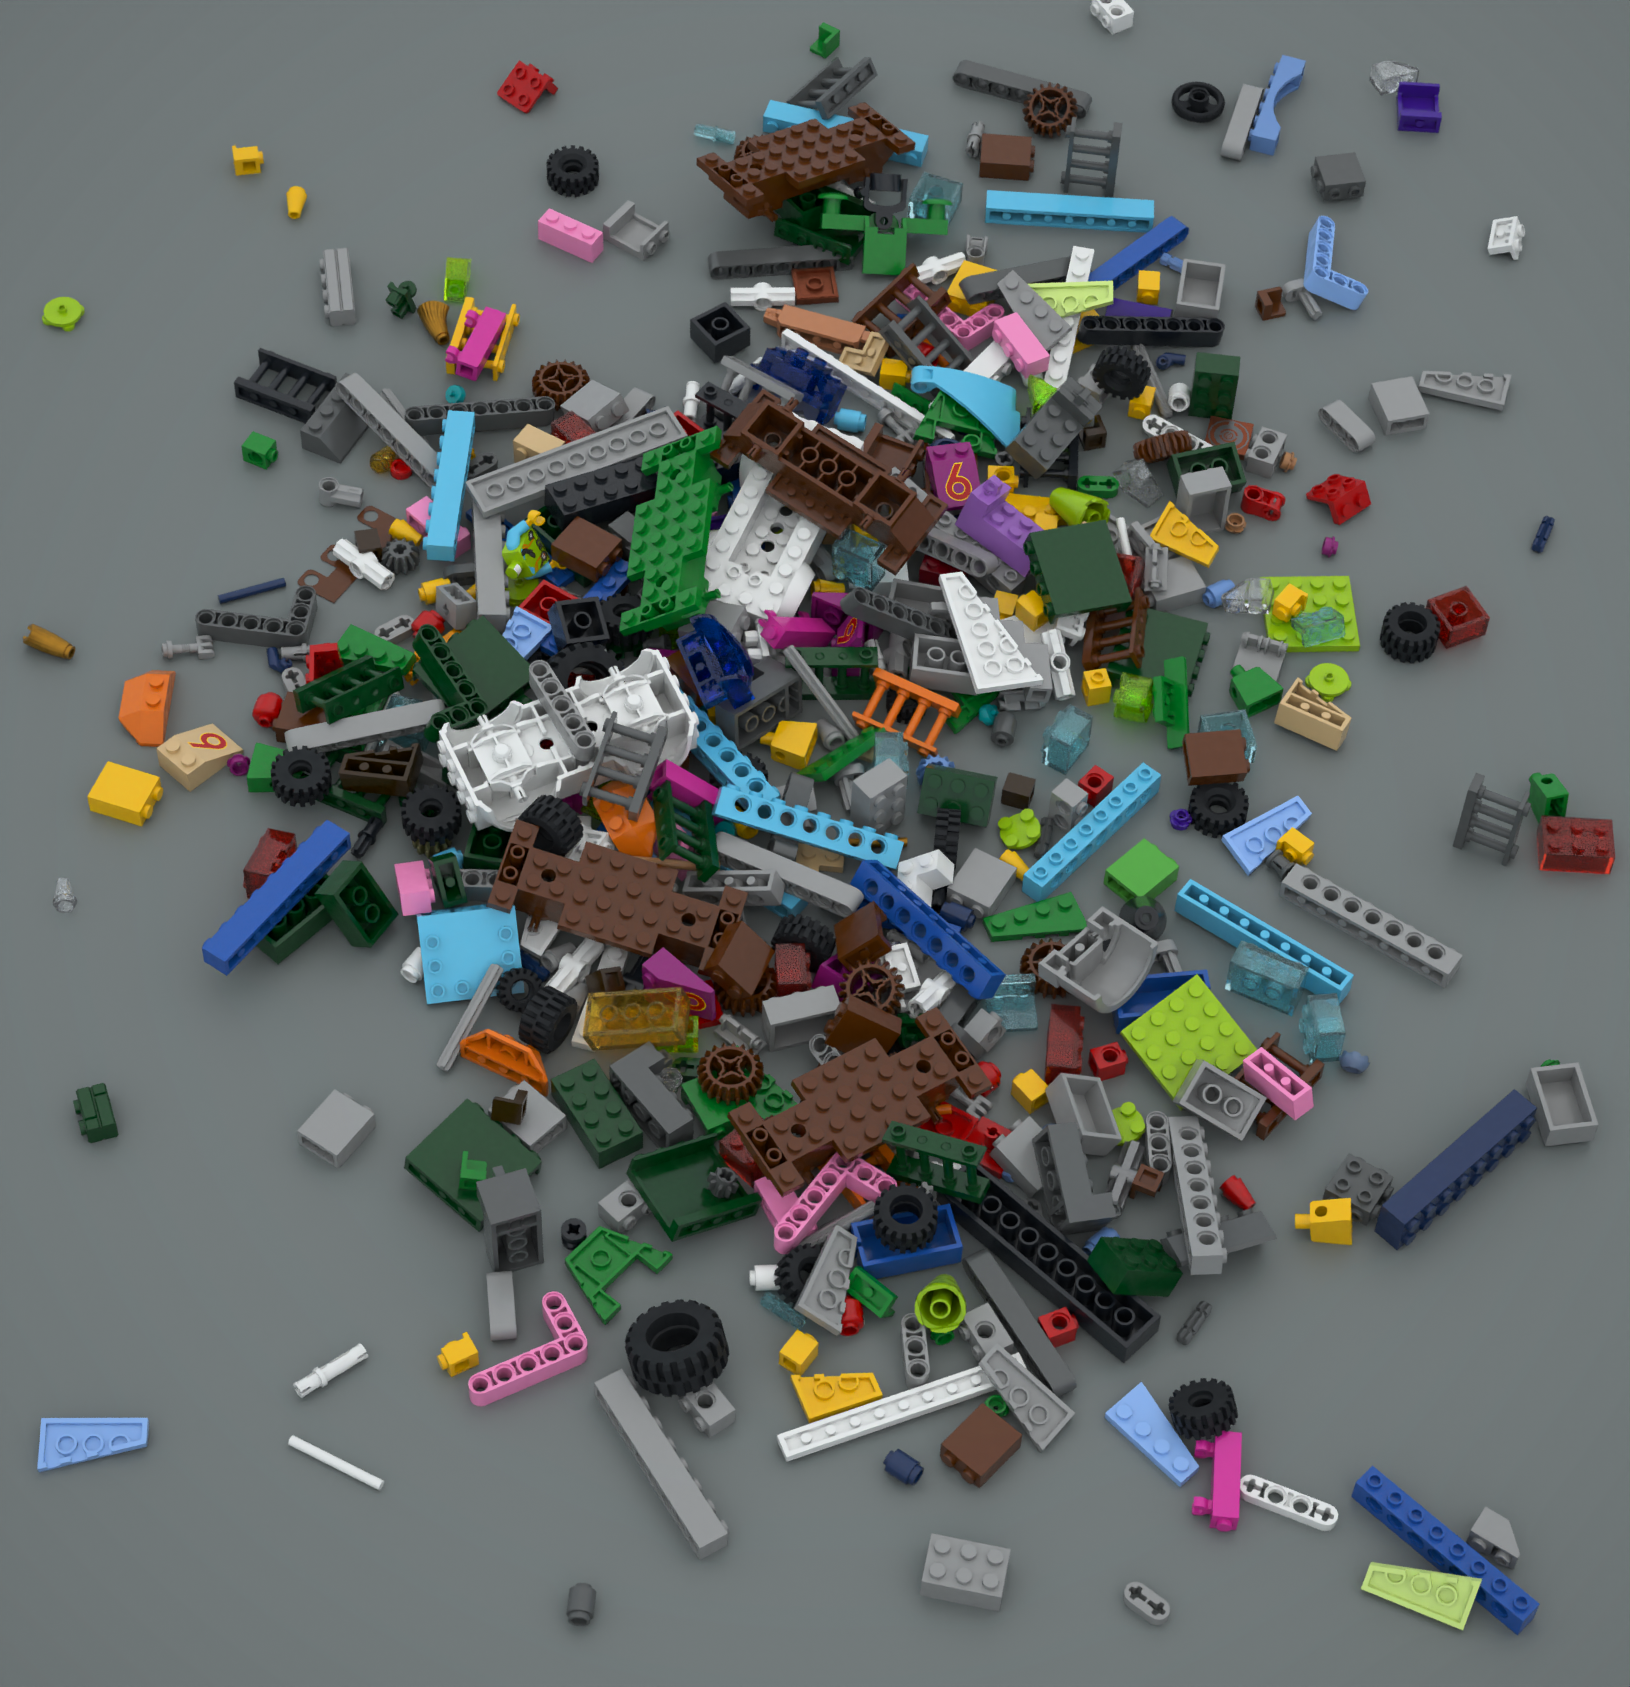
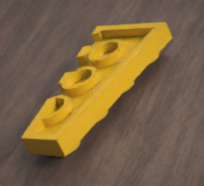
(1031, 505)

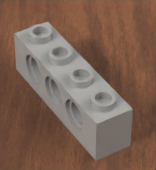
(763, 886)

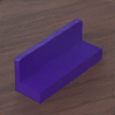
(1130, 308)

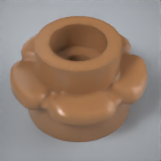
(1287, 461)
(1235, 523)

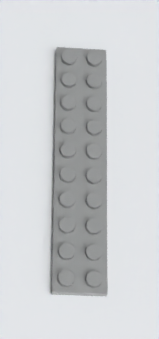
(527, 478)

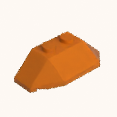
(147, 706)
(627, 835)
(506, 1057)

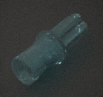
(715, 133)

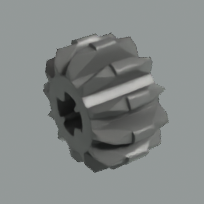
(400, 556)

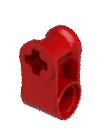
(1260, 502)

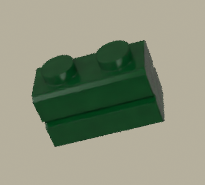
(96, 1113)

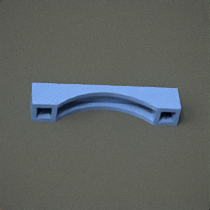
(1266, 129)

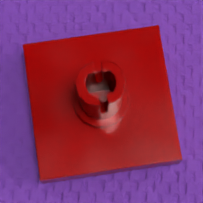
(985, 1134)

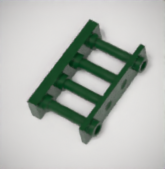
(840, 686)
(348, 689)
(348, 802)
(700, 824)
(942, 1178)

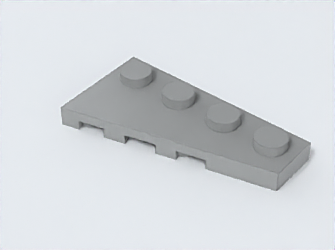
(1029, 1399)

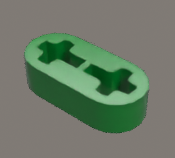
(1098, 486)

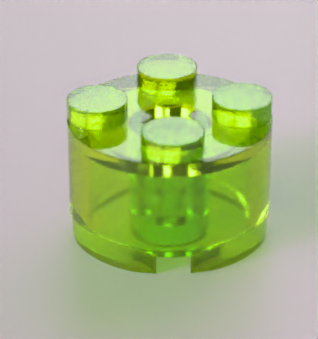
(1133, 698)

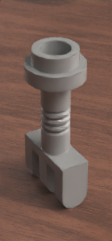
(885, 416)
(202, 646)
(975, 1107)

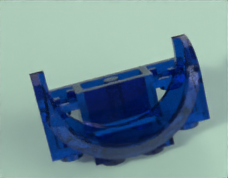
(803, 374)
(723, 670)

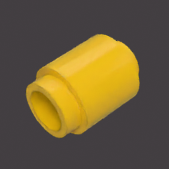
(428, 590)

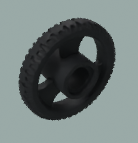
(1197, 106)

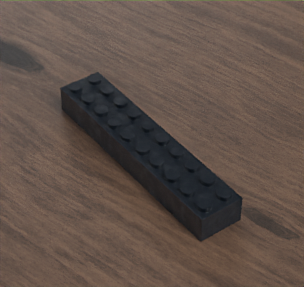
(609, 491)
(1054, 1267)

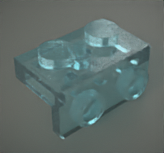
(1319, 626)

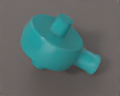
(455, 394)
(987, 714)
(726, 826)

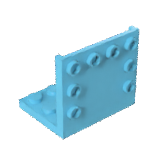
(462, 945)

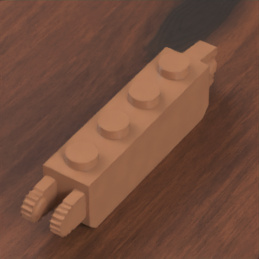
(822, 330)

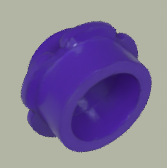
(1180, 823)

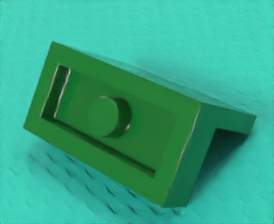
(871, 1293)

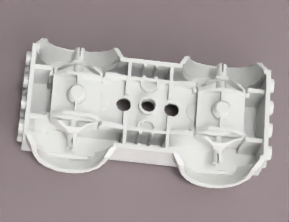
(735, 555)
(506, 770)

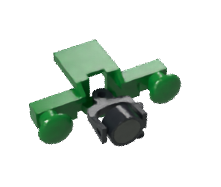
(883, 252)

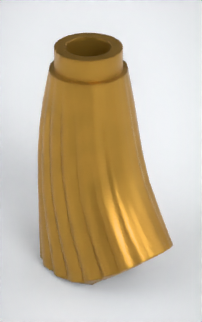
(433, 316)
(48, 642)

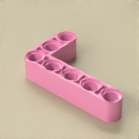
(969, 331)
(826, 1195)
(536, 1358)

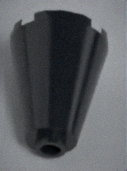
(1135, 908)

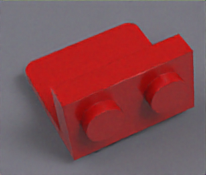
(525, 86)
(1343, 494)
(322, 660)

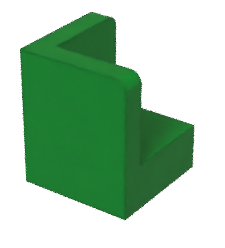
(827, 41)
(471, 1172)

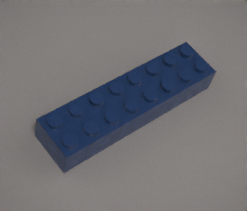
(1455, 1170)

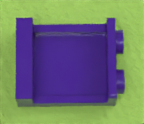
(1418, 107)

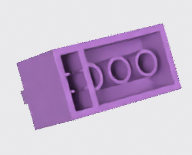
(997, 524)

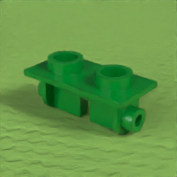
(911, 398)

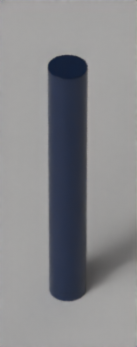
(252, 590)

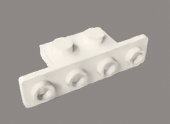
(901, 959)

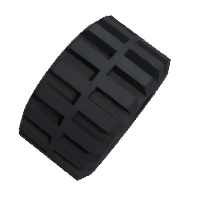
(1412, 619)
(558, 824)
(547, 1019)
(905, 1235)

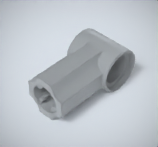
(332, 493)
(823, 564)

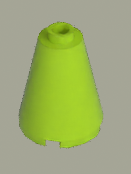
(1078, 507)
(940, 1305)

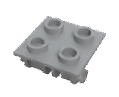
(1262, 653)

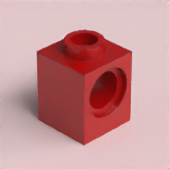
(1097, 785)
(1101, 1067)
(1059, 1318)

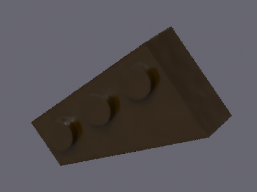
(382, 772)

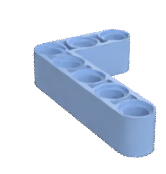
(1318, 274)

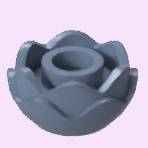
(1353, 1062)

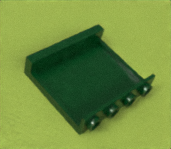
(828, 239)
(1076, 570)
(1165, 638)
(490, 663)
(439, 1157)
(676, 1188)

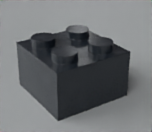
(720, 332)
(578, 622)

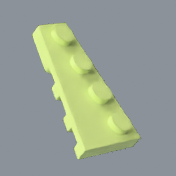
(1075, 297)
(1428, 1592)

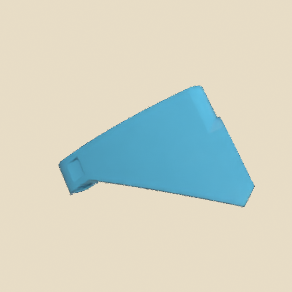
(983, 397)

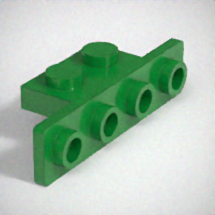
(1172, 701)

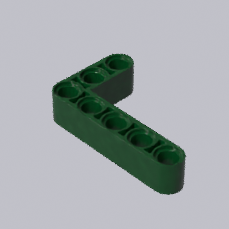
(453, 681)

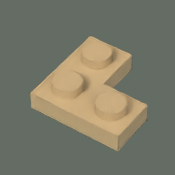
(866, 360)
(819, 859)

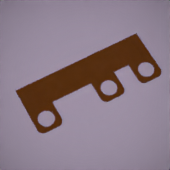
(341, 578)

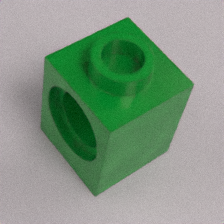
(259, 450)

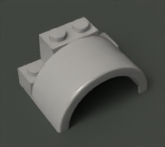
(1101, 977)

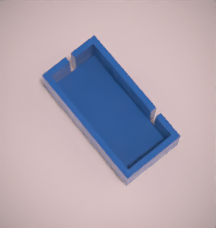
(1150, 993)
(881, 1262)

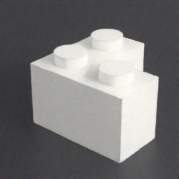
(926, 874)

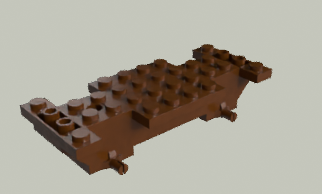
(805, 160)
(830, 479)
(611, 899)
(854, 1101)

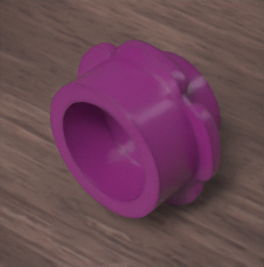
(1329, 546)
(241, 768)

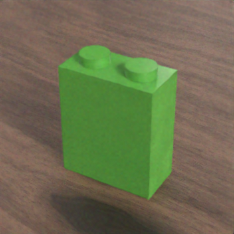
(1141, 872)

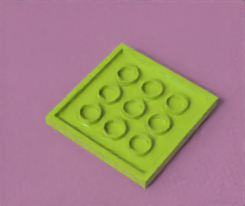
(1322, 592)
(1187, 1028)

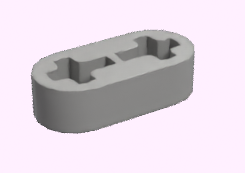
(395, 629)
(297, 675)
(1146, 1603)

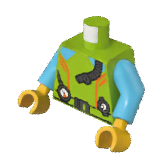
(525, 551)

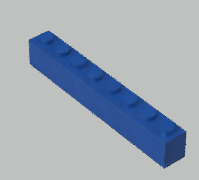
(276, 897)

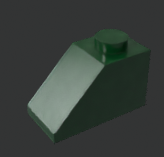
(448, 879)

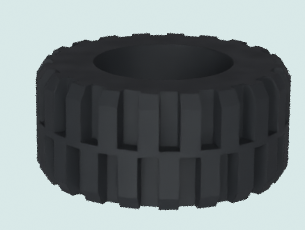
(585, 656)
(685, 1368)

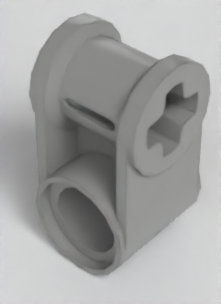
(976, 249)

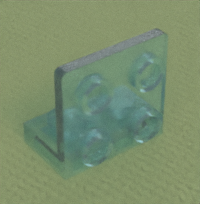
(1015, 1003)

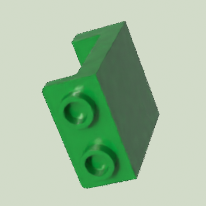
(709, 1113)

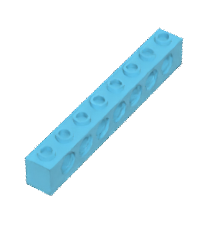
(727, 763)
(725, 809)
(1091, 833)

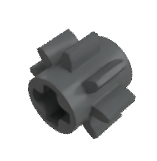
(722, 1182)

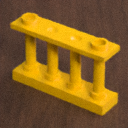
(461, 332)

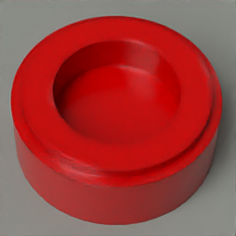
(400, 470)

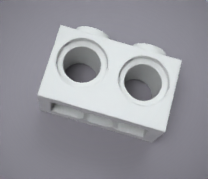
(1113, 14)

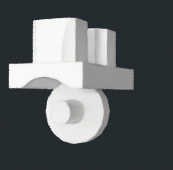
(762, 647)

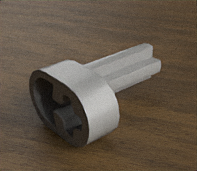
(1295, 291)
(844, 780)
(1167, 952)

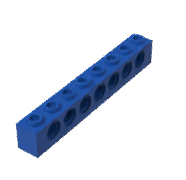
(928, 930)
(1444, 1548)

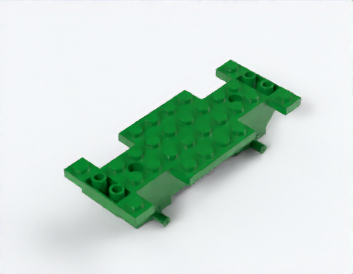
(673, 534)

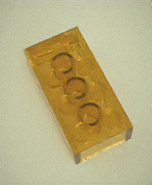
(636, 1017)

